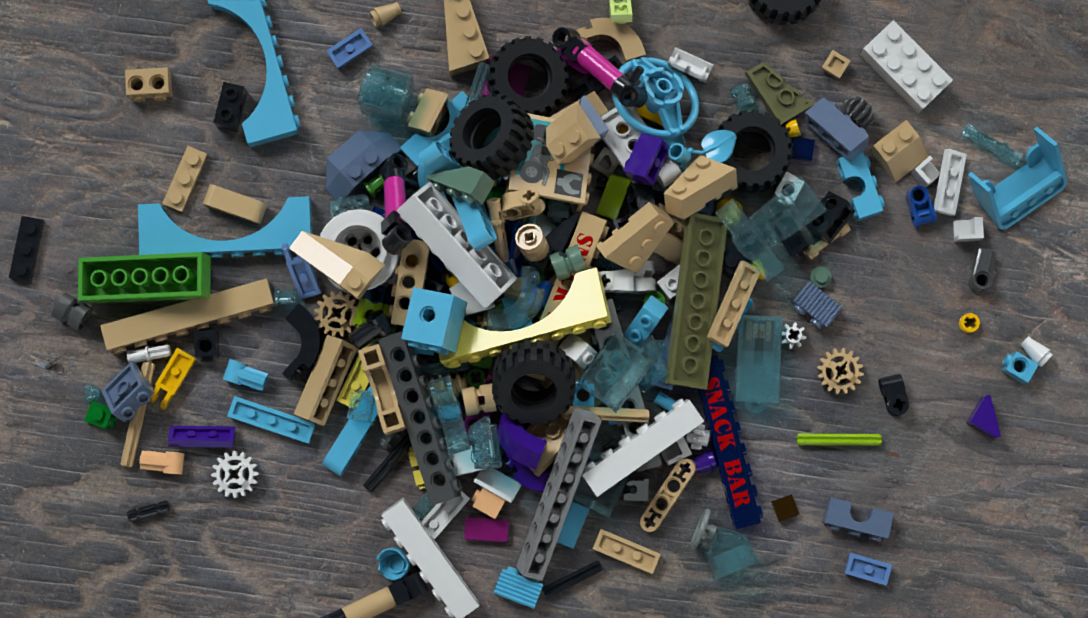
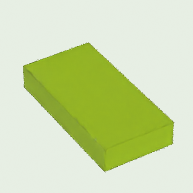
(613, 196)

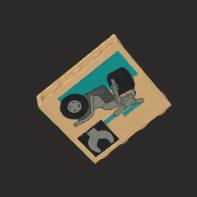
(552, 180)

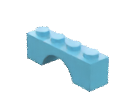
(418, 143)

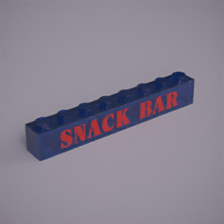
(728, 449)

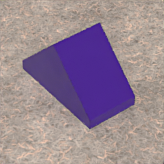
(984, 418)

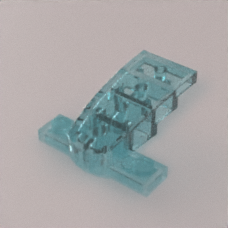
(771, 224)

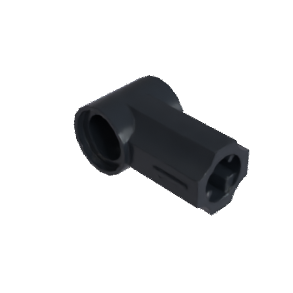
(375, 327)

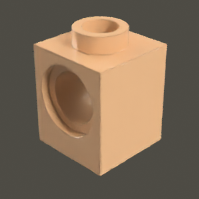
(488, 502)

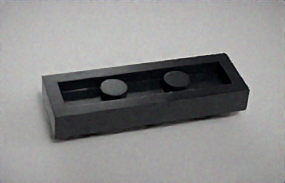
(26, 249)

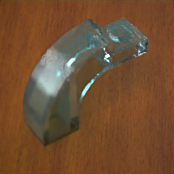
(523, 309)
(450, 415)

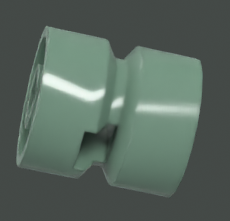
(568, 262)

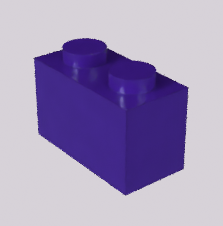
(646, 159)

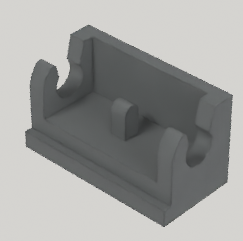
(640, 489)

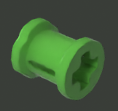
(375, 185)

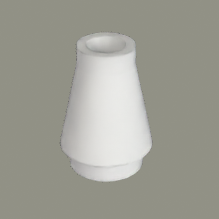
(1036, 351)

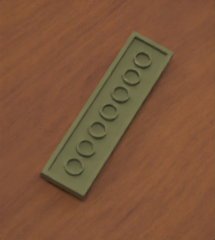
(696, 301)

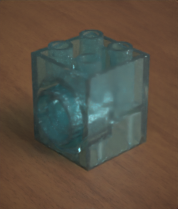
(386, 94)

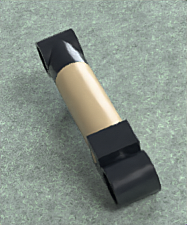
(383, 599)

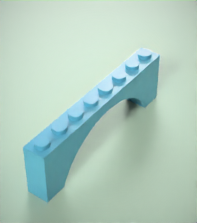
(274, 115)
(162, 236)

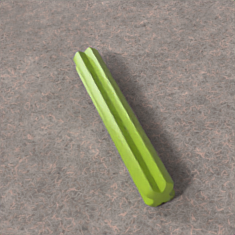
(839, 439)

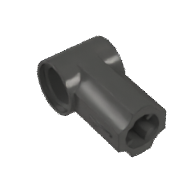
(982, 268)

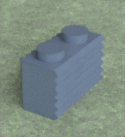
(816, 306)

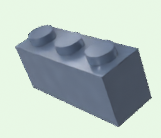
(837, 129)

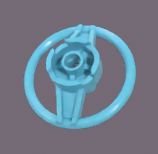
(664, 94)

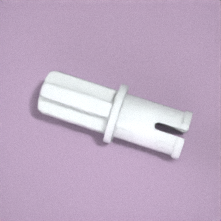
(148, 353)

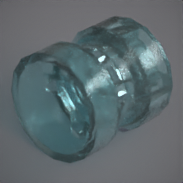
(743, 96)

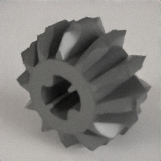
(859, 111)

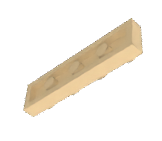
(733, 304)

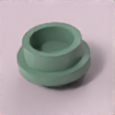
(820, 277)

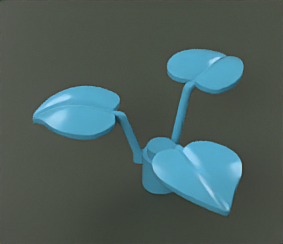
(716, 145)

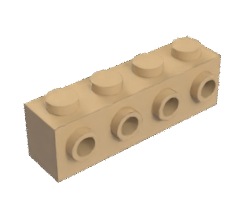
(325, 380)

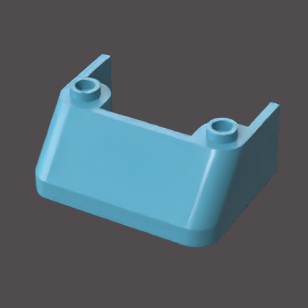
(1027, 187)

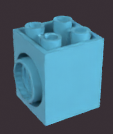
(434, 321)

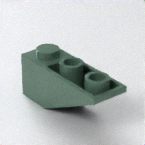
(464, 182)

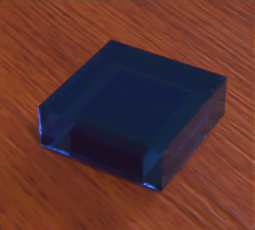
(802, 148)

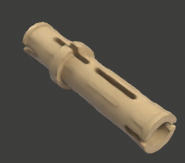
(498, 221)

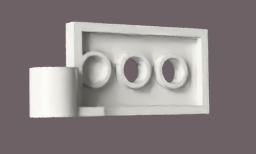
(619, 143)

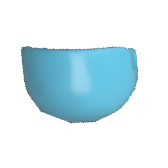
(393, 563)

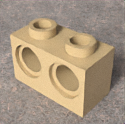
(149, 78)

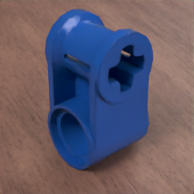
(920, 208)

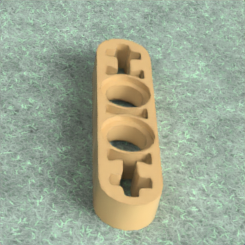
(671, 497)

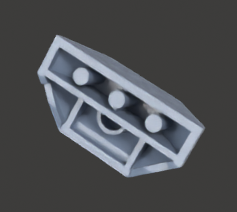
(358, 161)

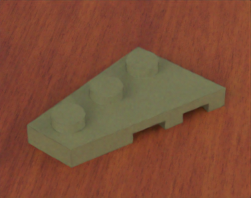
(777, 95)

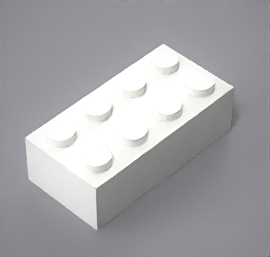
(905, 66)

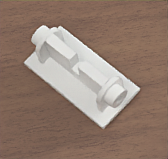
(690, 64)

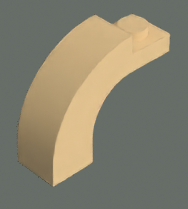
(619, 34)

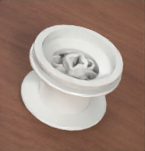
(360, 225)

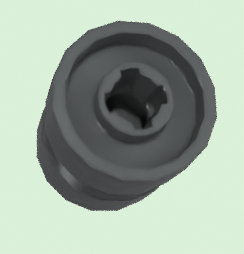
(74, 313)

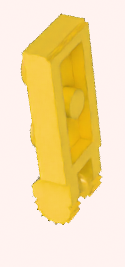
(173, 376)

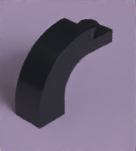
(311, 341)

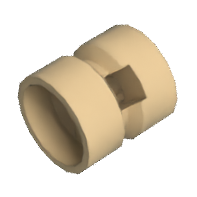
(532, 242)
(471, 401)

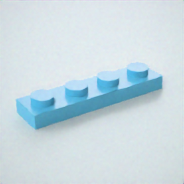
(271, 419)

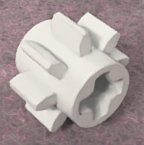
(793, 329)
(698, 437)

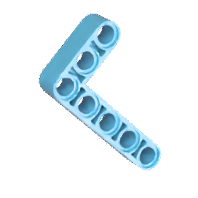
(473, 216)

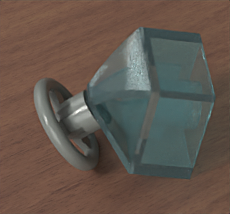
(727, 549)

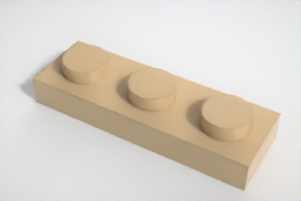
(185, 179)
(626, 551)

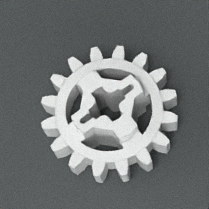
(227, 467)

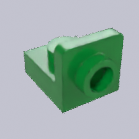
(100, 416)

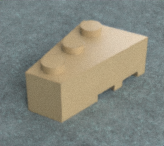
(698, 185)
(637, 238)

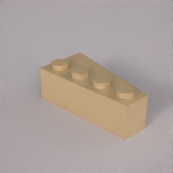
(464, 37)

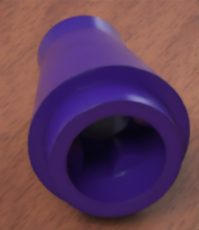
(704, 463)

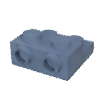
(127, 392)

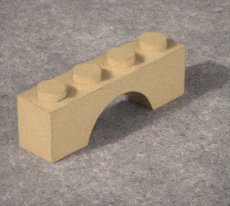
(382, 388)

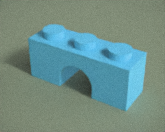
(869, 202)

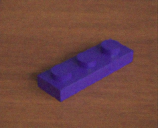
(202, 436)

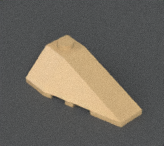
(344, 265)

